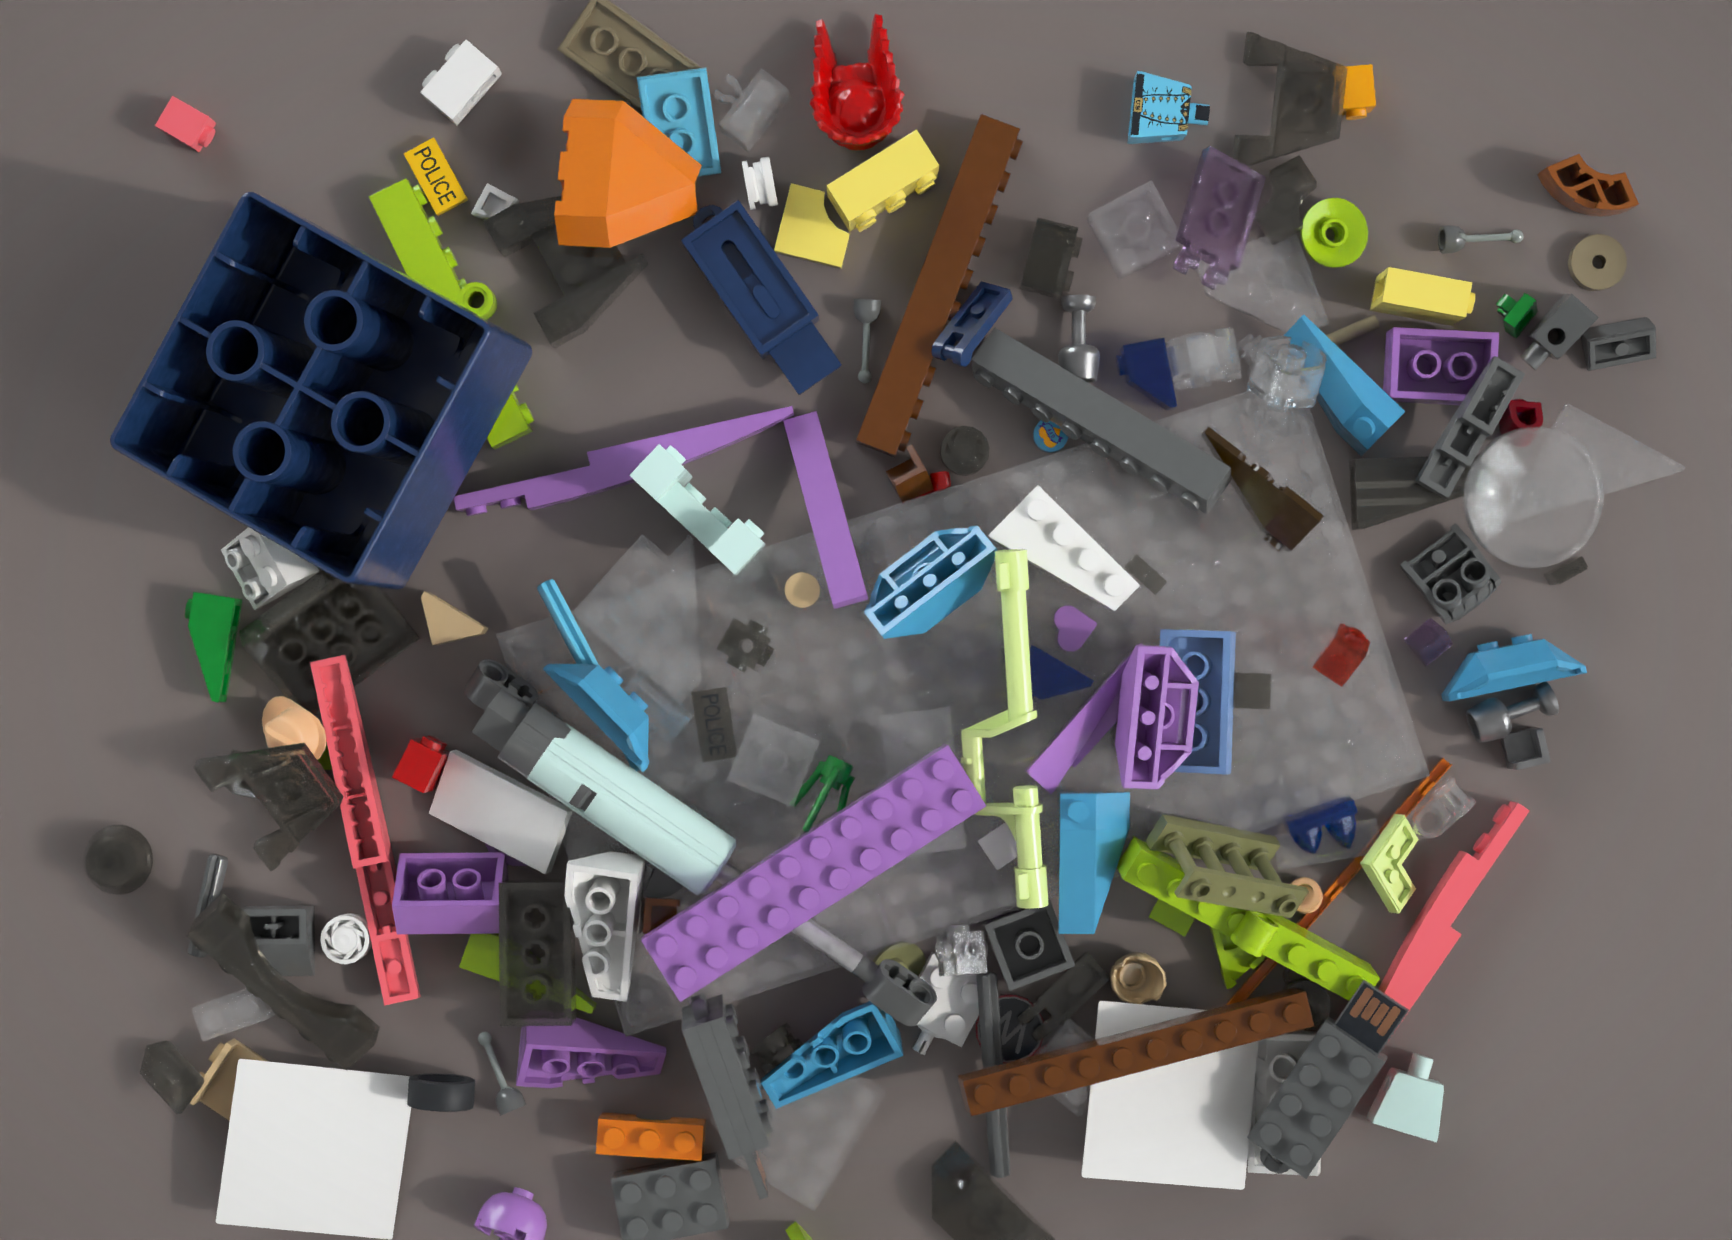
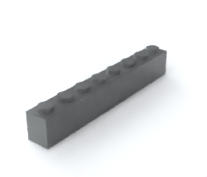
(1100, 421)

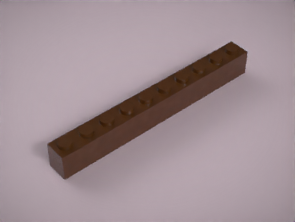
(938, 285)
(1135, 1051)

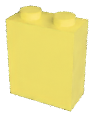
(1422, 296)

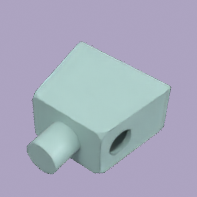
(1410, 1100)

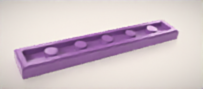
(825, 510)

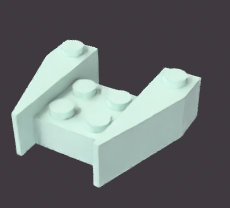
(665, 478)

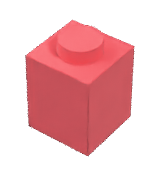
(186, 124)

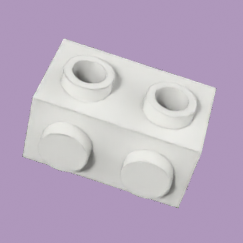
(460, 81)

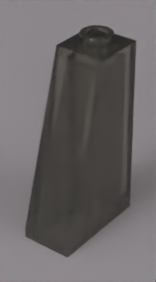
(1386, 489)

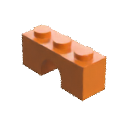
(638, 1137)

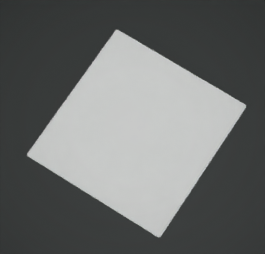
(1174, 1120)
(314, 1149)

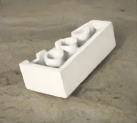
(1064, 550)

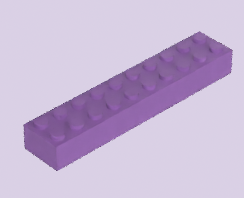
(813, 872)

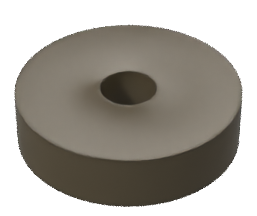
(1613, 262)

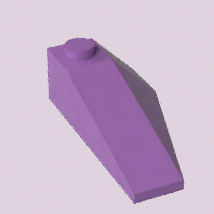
(582, 1051)

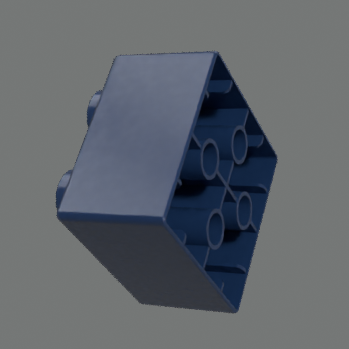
(320, 396)

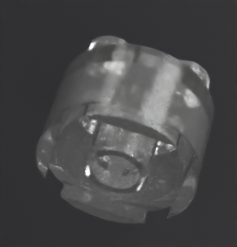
(1203, 359)
(1287, 373)

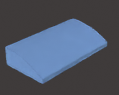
(1212, 662)

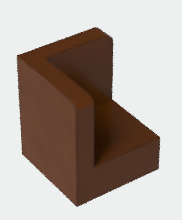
(910, 477)
(656, 912)

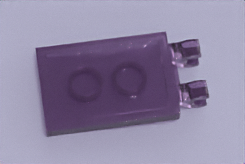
(1218, 216)

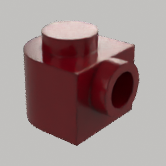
(1521, 414)

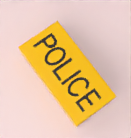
(435, 176)

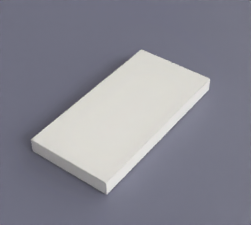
(500, 811)

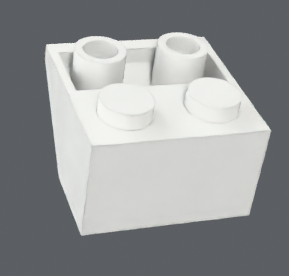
(265, 567)

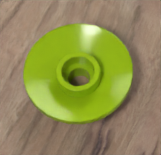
(1349, 230)

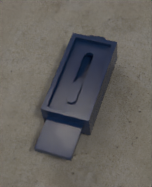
(760, 293)

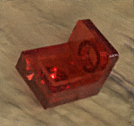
(1342, 654)

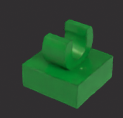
(1516, 314)

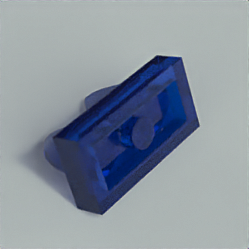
(1337, 819)

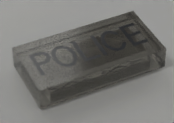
(714, 724)

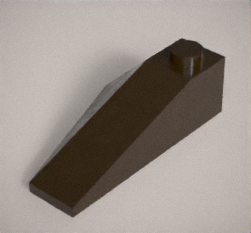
(1276, 511)

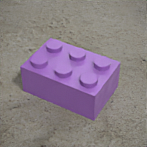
(1435, 363)
(448, 893)

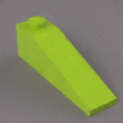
(483, 958)

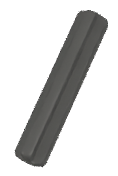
(210, 890)

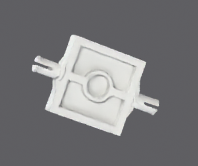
(953, 1011)

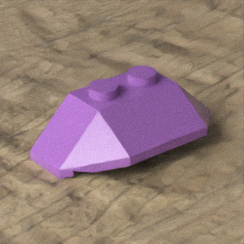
(1154, 716)

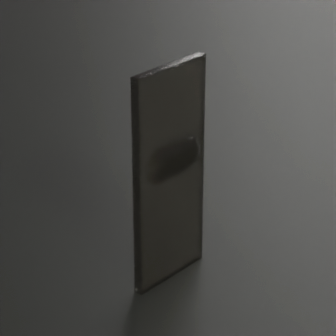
(1145, 574)

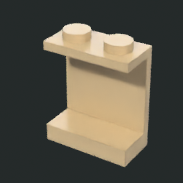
(220, 1078)

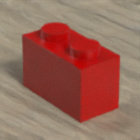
(422, 763)

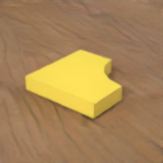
(808, 231)

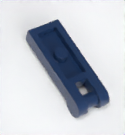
(971, 323)

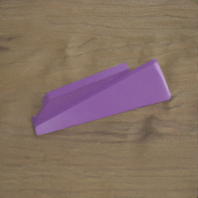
(1079, 733)

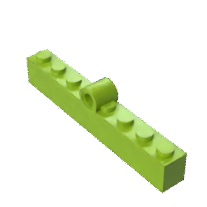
(427, 262)
(1250, 930)

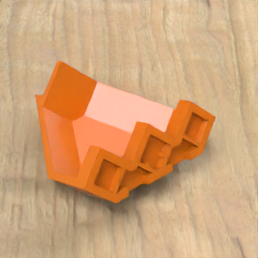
(619, 176)

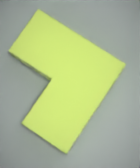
(1385, 862)

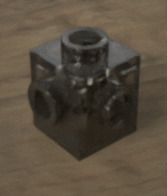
(732, 645)

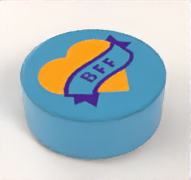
(1049, 437)

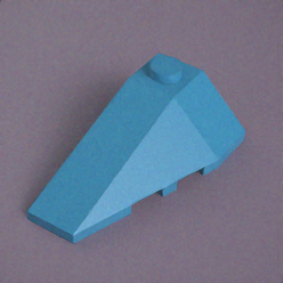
(1347, 394)
(1090, 846)
(839, 1051)

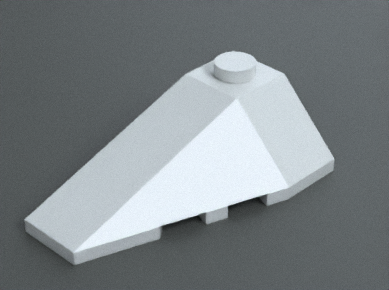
(605, 909)

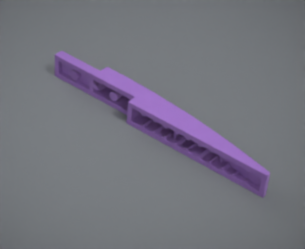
(614, 464)

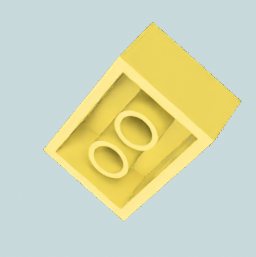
(883, 182)

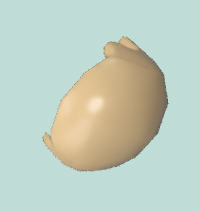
(1137, 978)

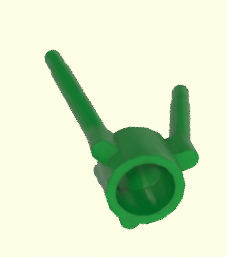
(834, 774)

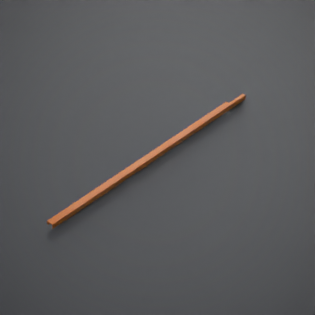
(1342, 880)

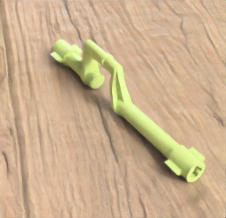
(1022, 814)

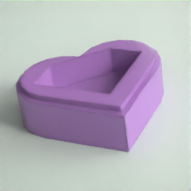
(1073, 627)

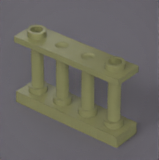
(1227, 846)

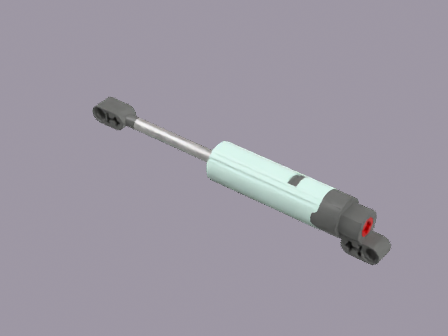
(650, 819)

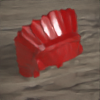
(859, 100)

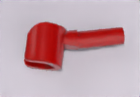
(940, 481)

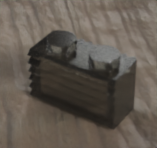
(1050, 257)

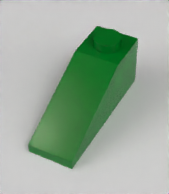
(214, 634)

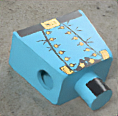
(1162, 110)

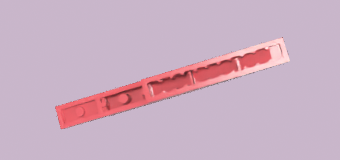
(364, 826)
(1431, 934)

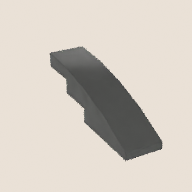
(1469, 427)

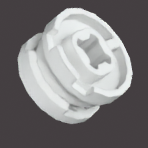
(760, 183)
(346, 938)

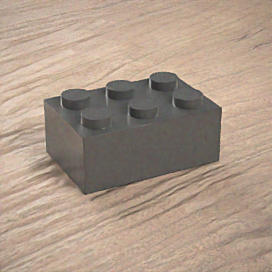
(671, 1199)

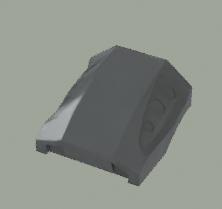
(1452, 575)

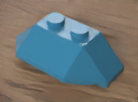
(930, 581)
(1510, 667)
(607, 705)

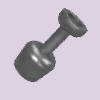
(1079, 358)
(1492, 719)

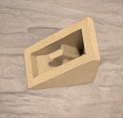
(447, 622)

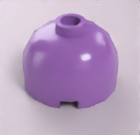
(512, 1216)

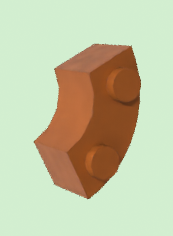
(1587, 190)

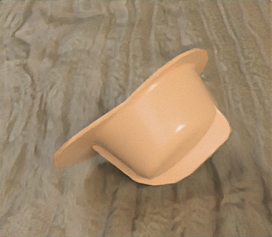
(289, 723)

